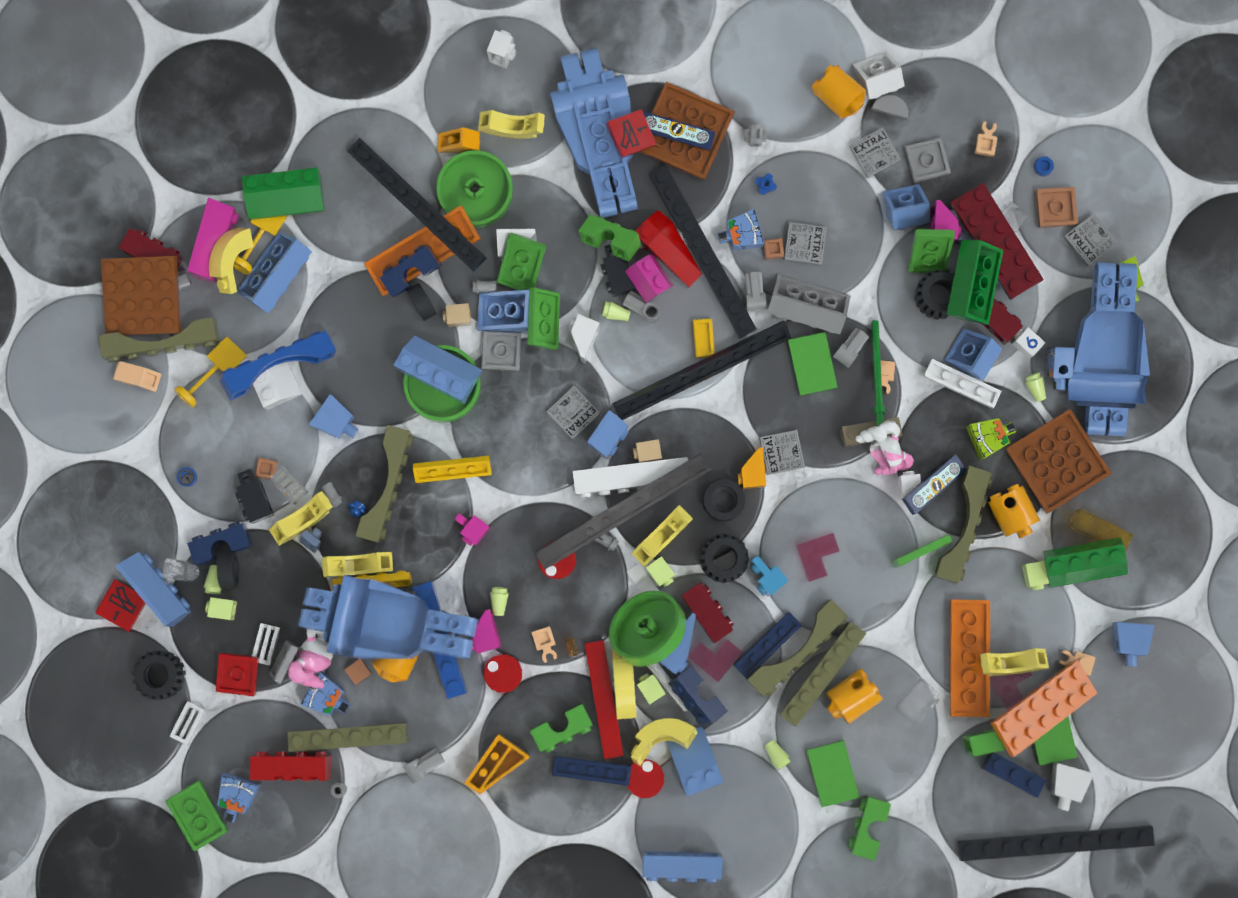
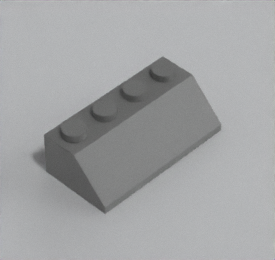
(809, 304)

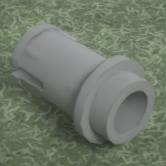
(484, 286)
(332, 494)
(608, 541)
(335, 793)

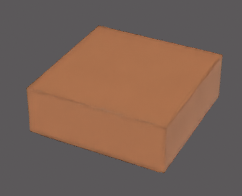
(773, 249)
(266, 468)
(358, 671)

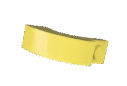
(510, 125)
(224, 255)
(302, 519)
(662, 536)
(357, 564)
(1014, 663)
(624, 688)
(660, 731)

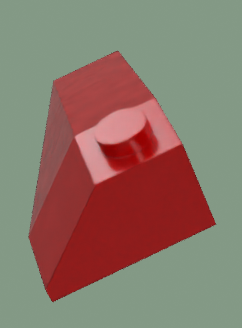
(663, 241)

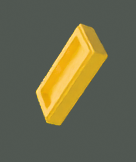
(703, 338)

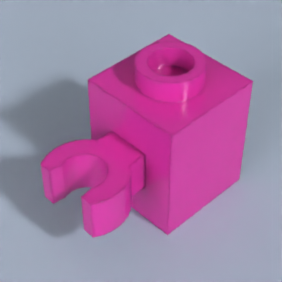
(473, 530)

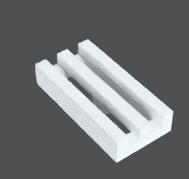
(265, 643)
(195, 708)

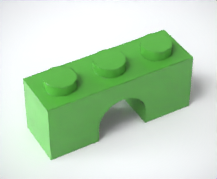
(597, 230)
(577, 722)
(861, 843)

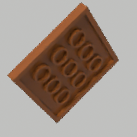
(696, 111)
(141, 295)
(1058, 461)

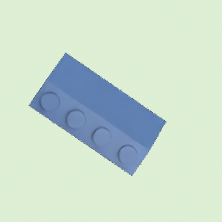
(274, 271)
(438, 369)
(154, 589)
(682, 865)

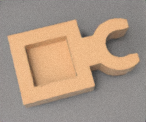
(986, 142)
(887, 374)
(544, 640)
(1085, 660)

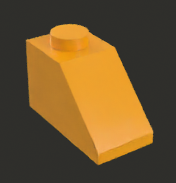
(458, 141)
(753, 472)

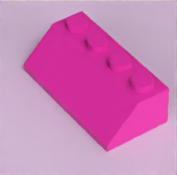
(216, 221)

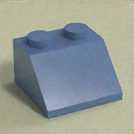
(907, 207)
(973, 354)
(608, 434)

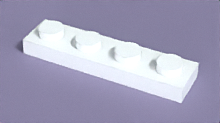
(962, 383)

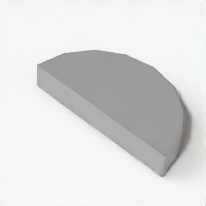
(892, 106)

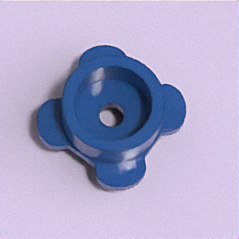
(766, 179)
(357, 508)

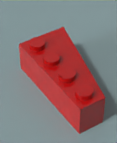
(290, 766)

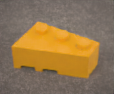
(495, 764)

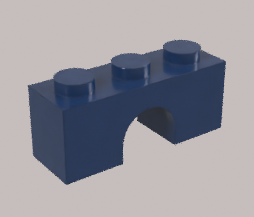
(396, 278)
(203, 547)
(704, 711)
(1013, 774)

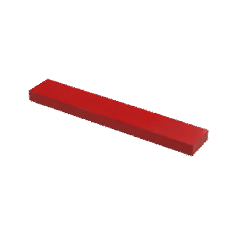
(604, 699)

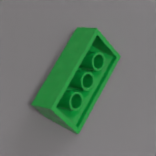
(283, 193)
(975, 281)
(1086, 562)

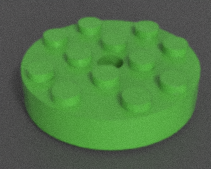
(480, 170)
(436, 405)
(646, 611)

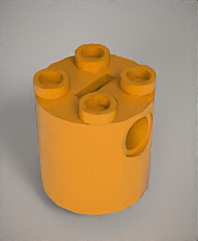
(839, 92)
(1019, 517)
(394, 669)
(853, 697)

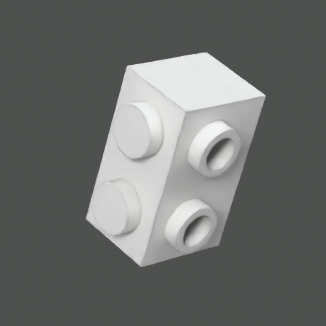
(501, 49)

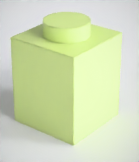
(661, 572)
(1035, 575)
(221, 608)
(650, 688)

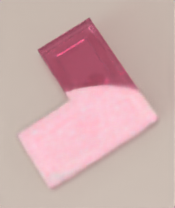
(812, 553)
(716, 664)
(1007, 689)

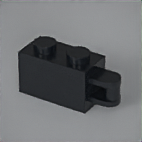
(615, 268)
(253, 498)

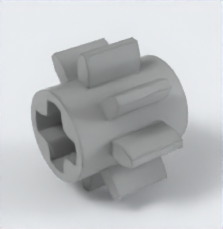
(755, 135)

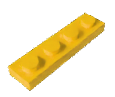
(452, 469)
(395, 580)

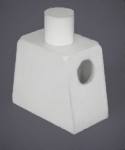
(1069, 784)

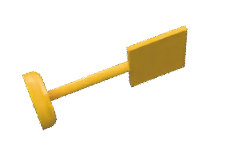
(269, 225)
(224, 356)

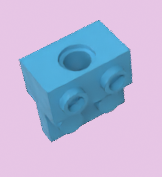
(770, 580)

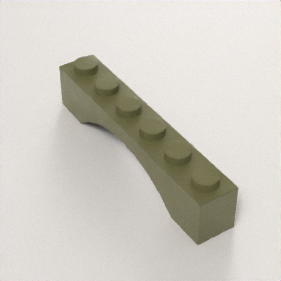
(198, 333)
(974, 487)
(373, 523)
(826, 620)
(822, 674)
(348, 737)

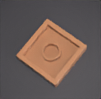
(1056, 207)

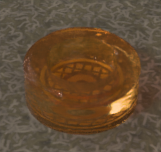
(571, 647)

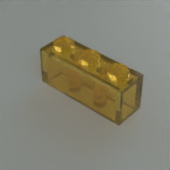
(1097, 528)

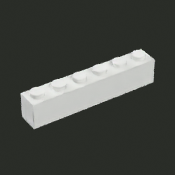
(621, 477)

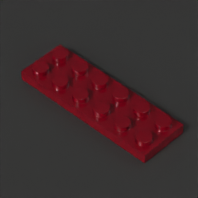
(987, 223)

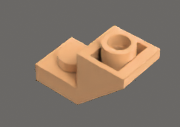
(136, 376)

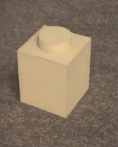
(457, 315)
(647, 451)

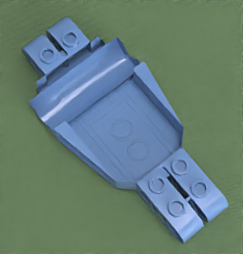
(582, 110)
(1110, 352)
(383, 622)

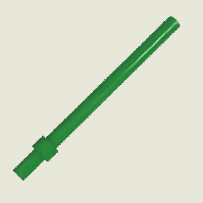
(879, 408)

